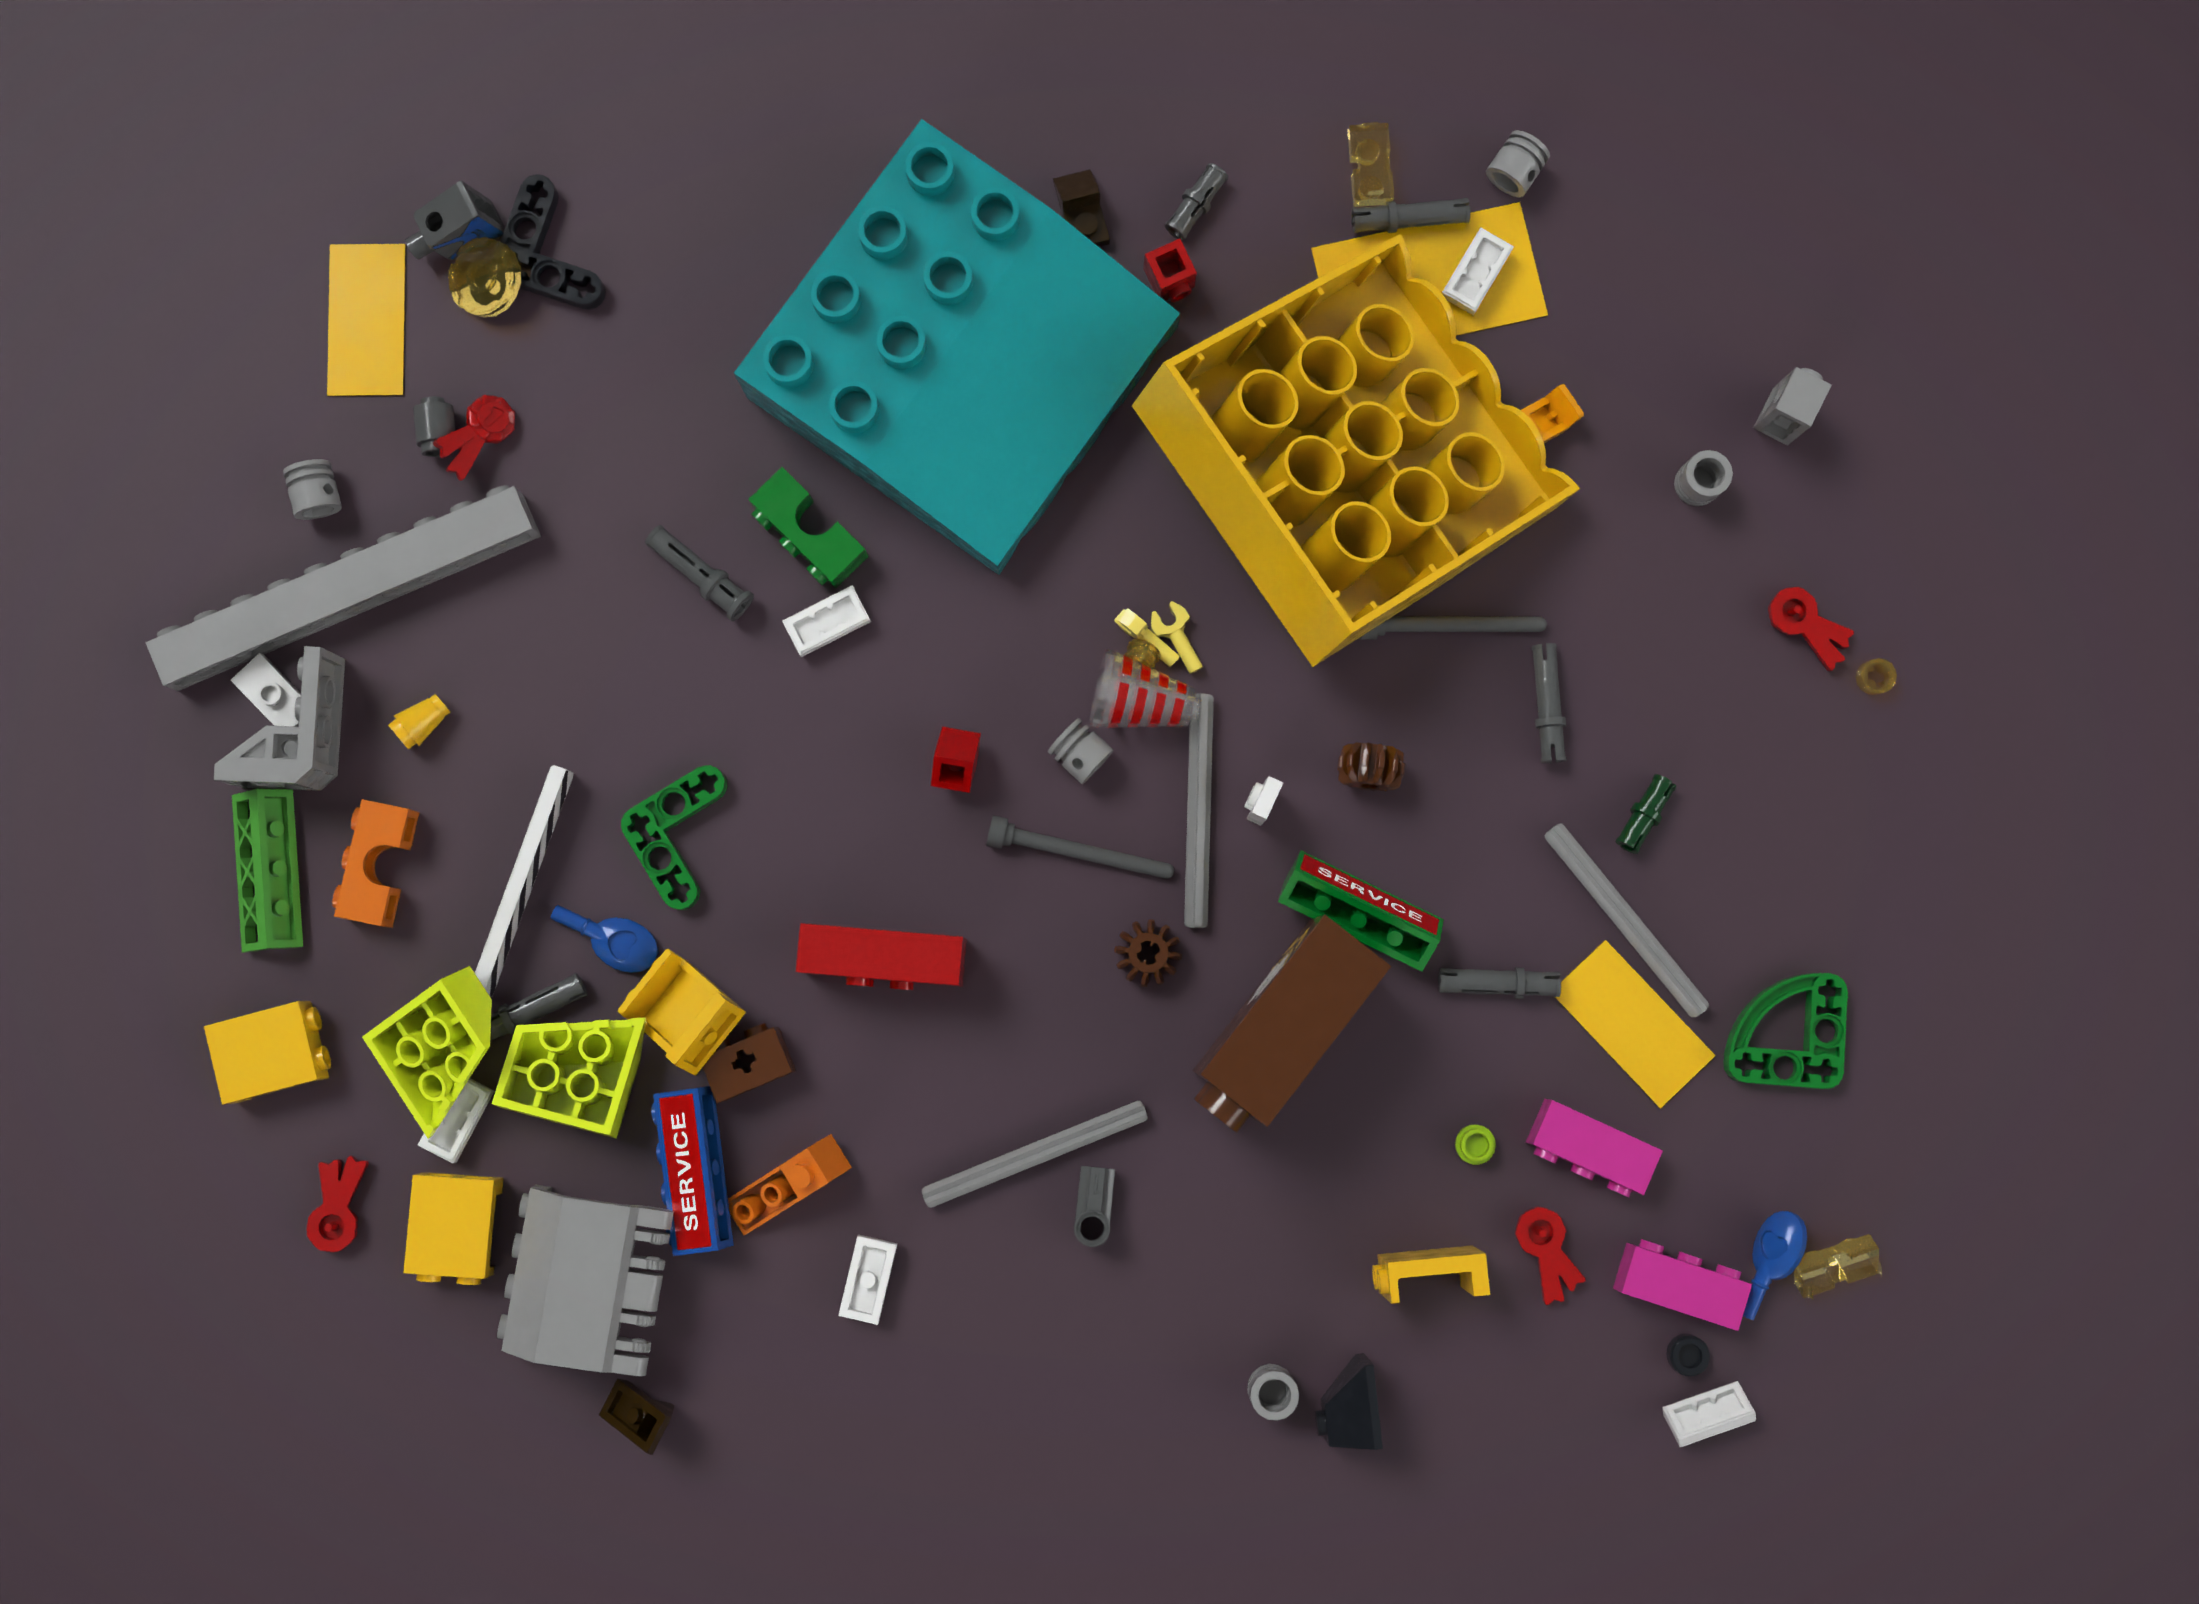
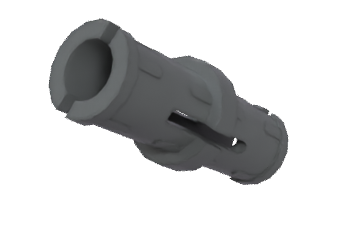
(1196, 201)

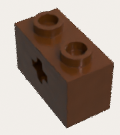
(771, 1063)

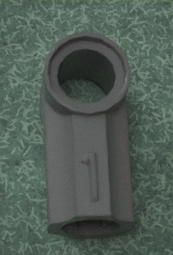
(1095, 1200)

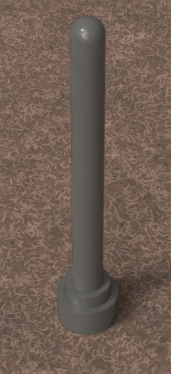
(1458, 624)
(1004, 834)

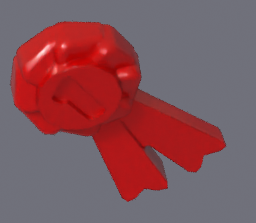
(487, 421)
(1796, 612)
(333, 1223)
(1542, 1235)

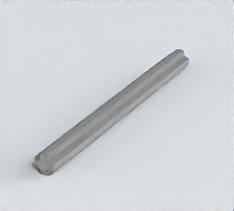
(1199, 815)
(1626, 920)
(1034, 1154)

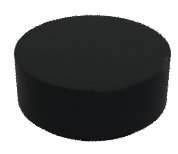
(1688, 1355)

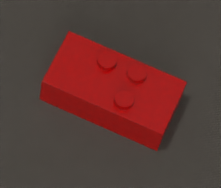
(881, 955)

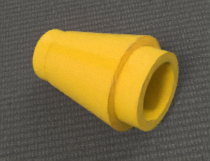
(418, 721)

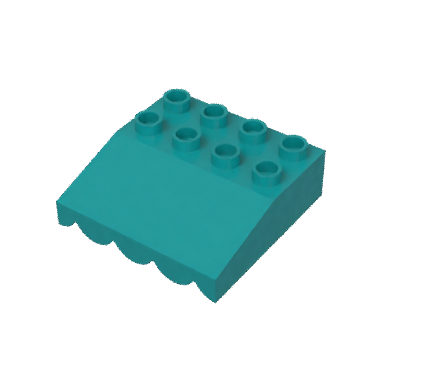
(957, 346)

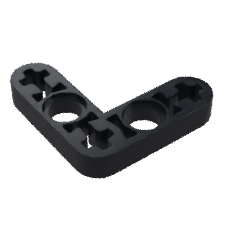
(529, 250)

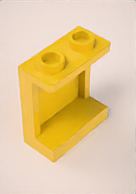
(682, 1011)
(267, 1051)
(451, 1227)
(1465, 1260)

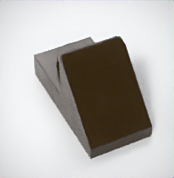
(1081, 205)
(636, 1415)

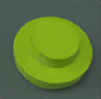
(1475, 1144)

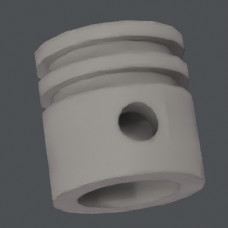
(1518, 163)
(1703, 478)
(312, 489)
(1080, 751)
(1273, 1392)

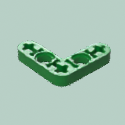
(661, 822)

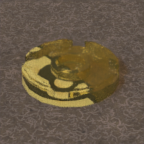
(485, 277)

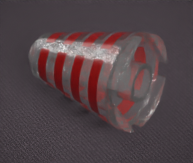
(1140, 696)

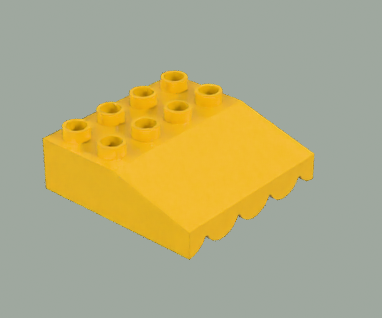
(1351, 447)

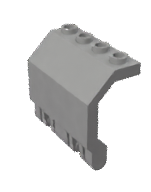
(578, 1280)

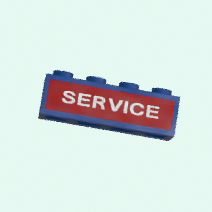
(692, 1170)

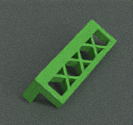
(270, 870)

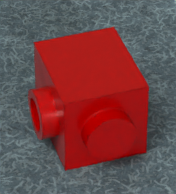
(1170, 271)
(955, 759)

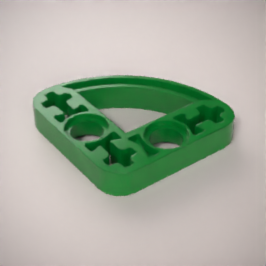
(1813, 1049)

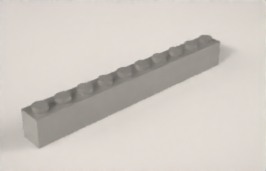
(342, 588)

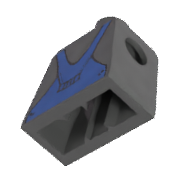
(453, 221)

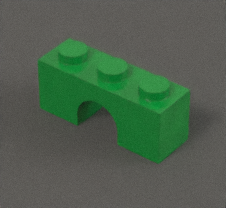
(831, 554)

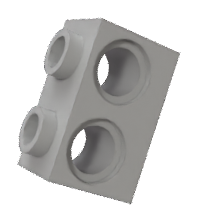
(1793, 405)

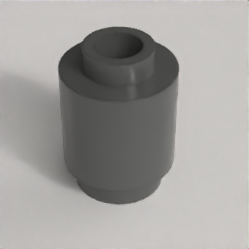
(432, 420)

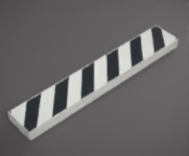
(523, 877)

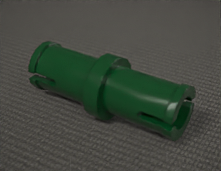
(1646, 814)

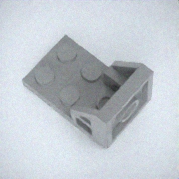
(294, 755)

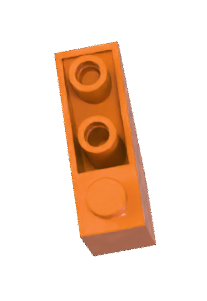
(788, 1184)

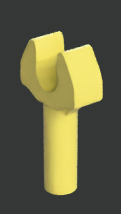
(1137, 628)
(1177, 636)

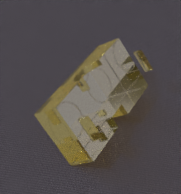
(1371, 150)
(1846, 1261)

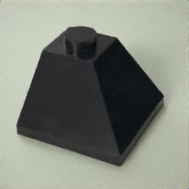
(1351, 1408)

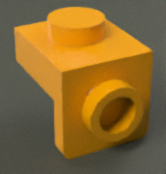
(1554, 412)

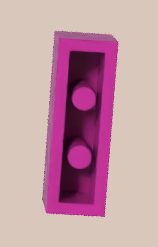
(1593, 1148)
(1683, 1284)

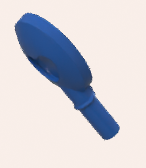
(615, 940)
(1775, 1254)

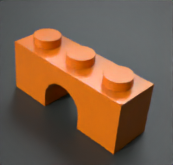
(361, 893)

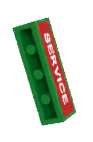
(1362, 910)

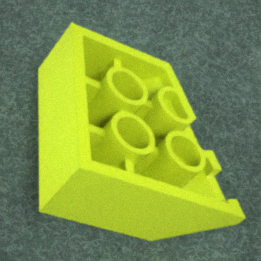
(435, 1045)
(573, 1072)

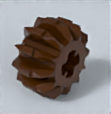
(1371, 766)
(1160, 958)

